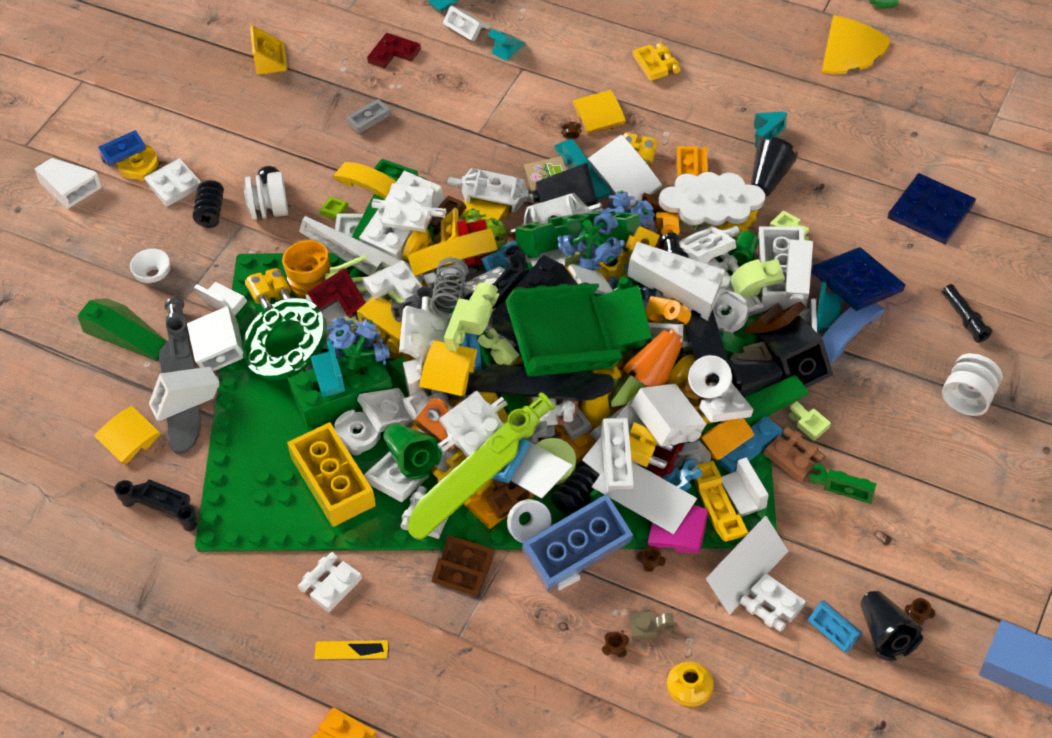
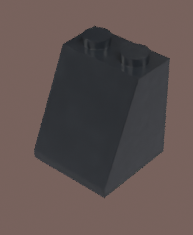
(573, 180)
(799, 352)

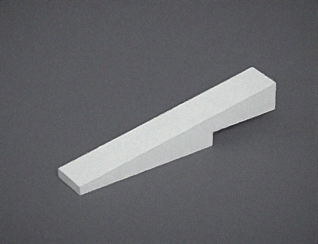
(350, 248)

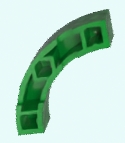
(541, 238)

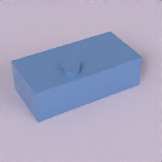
(577, 542)
(1020, 662)

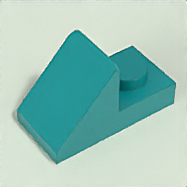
(505, 44)
(769, 125)

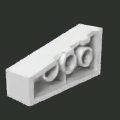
(678, 277)

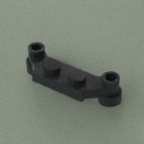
(511, 276)
(159, 498)

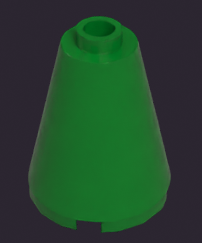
(412, 450)

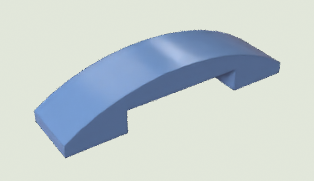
(847, 327)

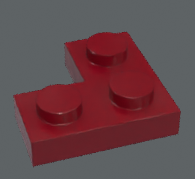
(391, 46)
(338, 288)

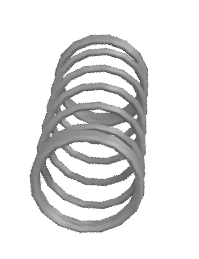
(436, 284)

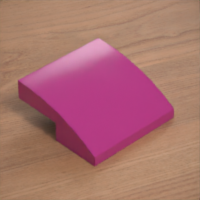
(687, 537)

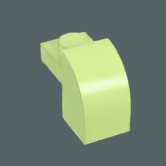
(754, 275)

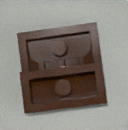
(774, 318)
(463, 565)

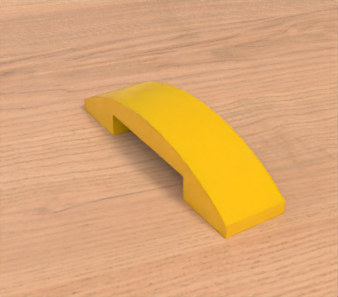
(365, 177)
(462, 248)
(716, 501)

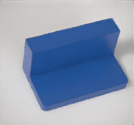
(121, 148)

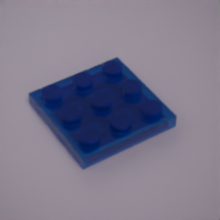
(931, 208)
(858, 278)

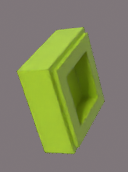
(333, 207)

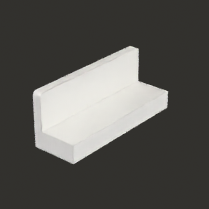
(616, 455)

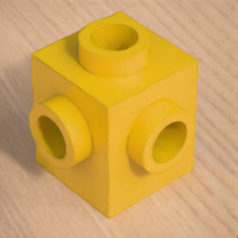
(642, 236)

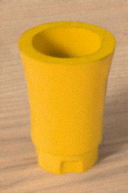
(596, 410)

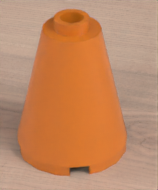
(656, 360)

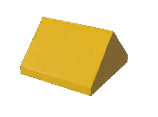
(267, 52)

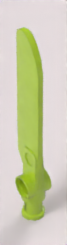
(476, 469)

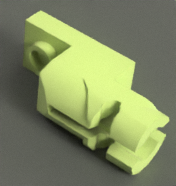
(471, 315)

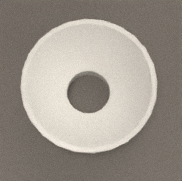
(150, 260)
(702, 368)
(539, 519)

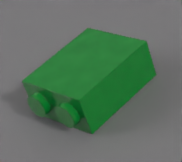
(625, 319)

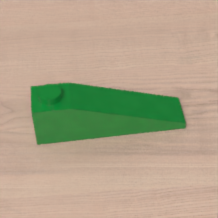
(121, 327)

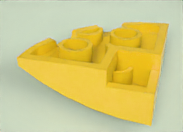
(852, 46)

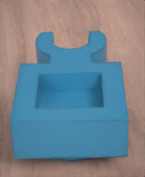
(681, 477)

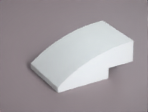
(624, 170)

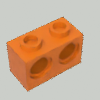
(431, 427)

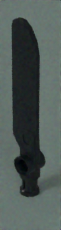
(701, 334)
(564, 386)

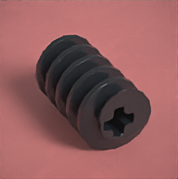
(208, 203)
(575, 490)

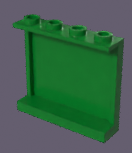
(560, 329)

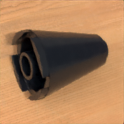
(772, 163)
(754, 375)
(890, 626)

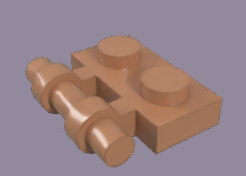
(789, 458)

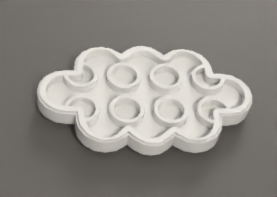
(711, 198)

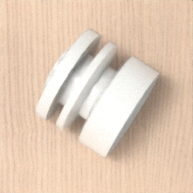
(266, 196)
(972, 384)

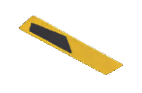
(351, 649)

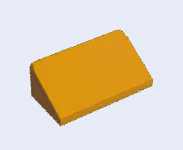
(726, 437)

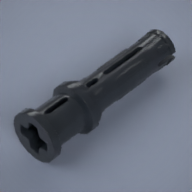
(971, 319)

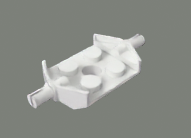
(560, 206)

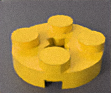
(147, 165)

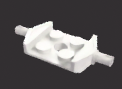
(479, 185)

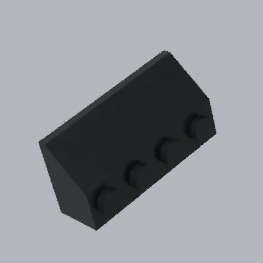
(544, 272)

